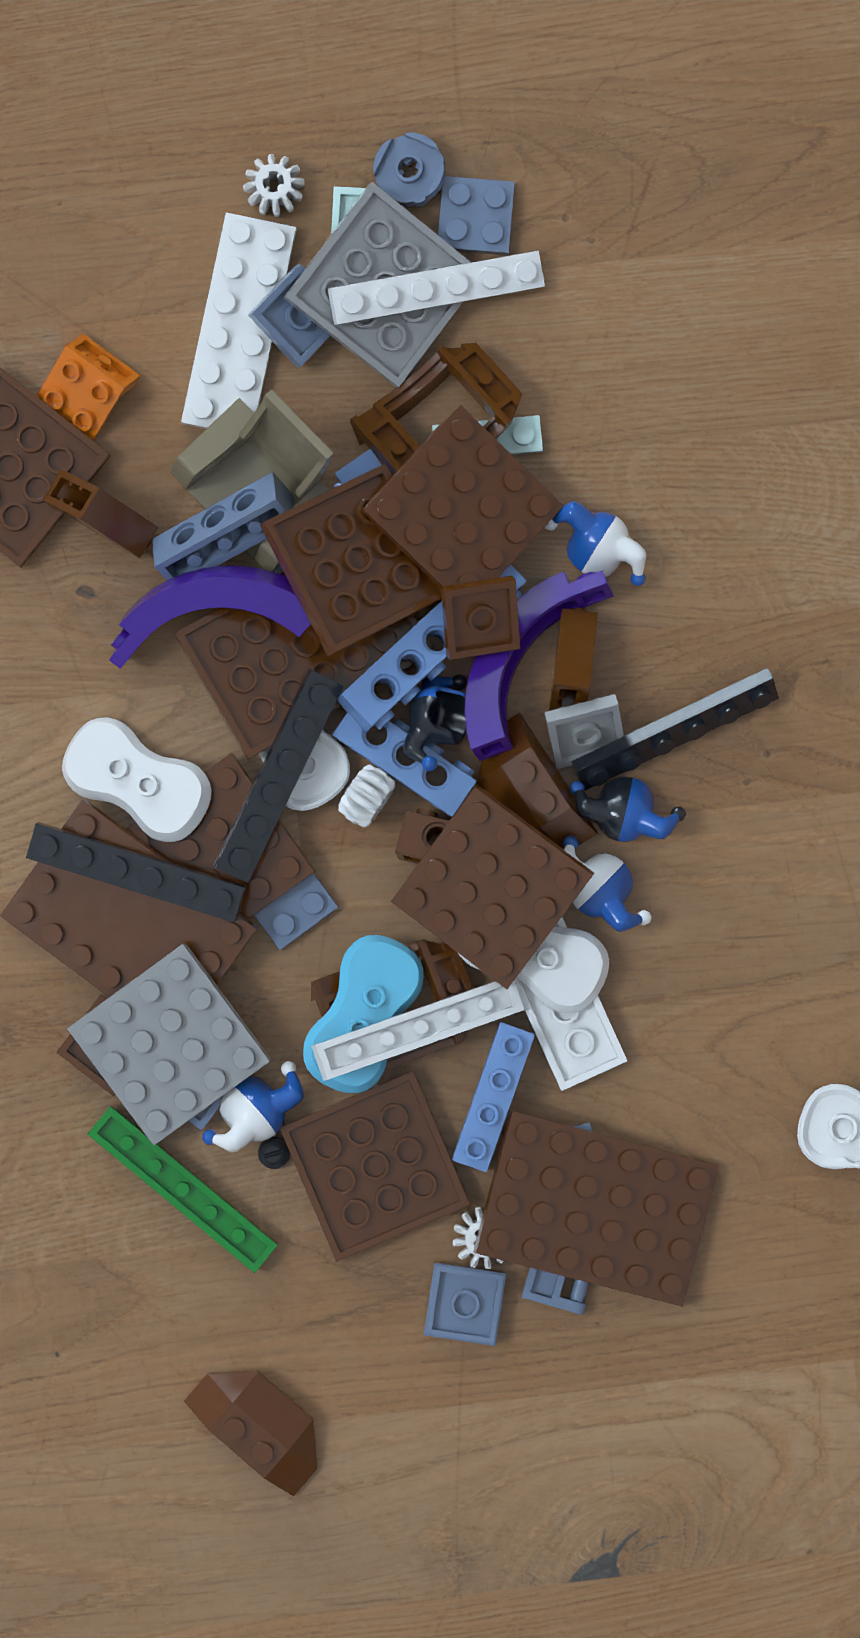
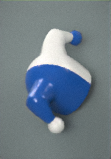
(600, 542)
(607, 890)
(255, 1110)

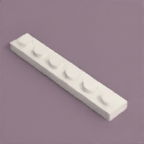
(436, 287)
(416, 1028)

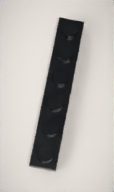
(676, 729)
(278, 775)
(136, 872)

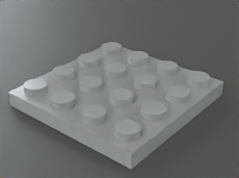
(372, 244)
(169, 1043)

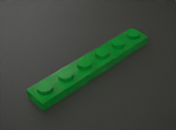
(182, 1189)

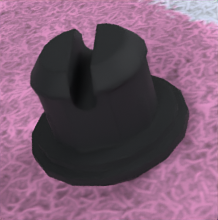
(273, 1153)

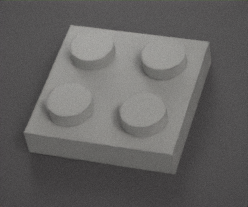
(583, 728)

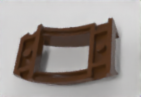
(475, 372)
(446, 978)

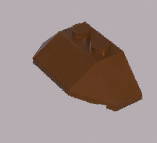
(533, 787)
(258, 1425)

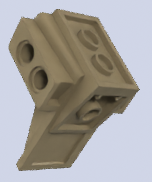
(248, 446)

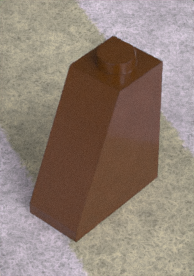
(100, 513)
(573, 658)

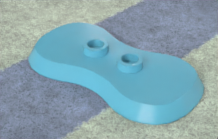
(375, 984)

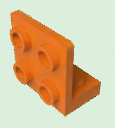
(86, 384)

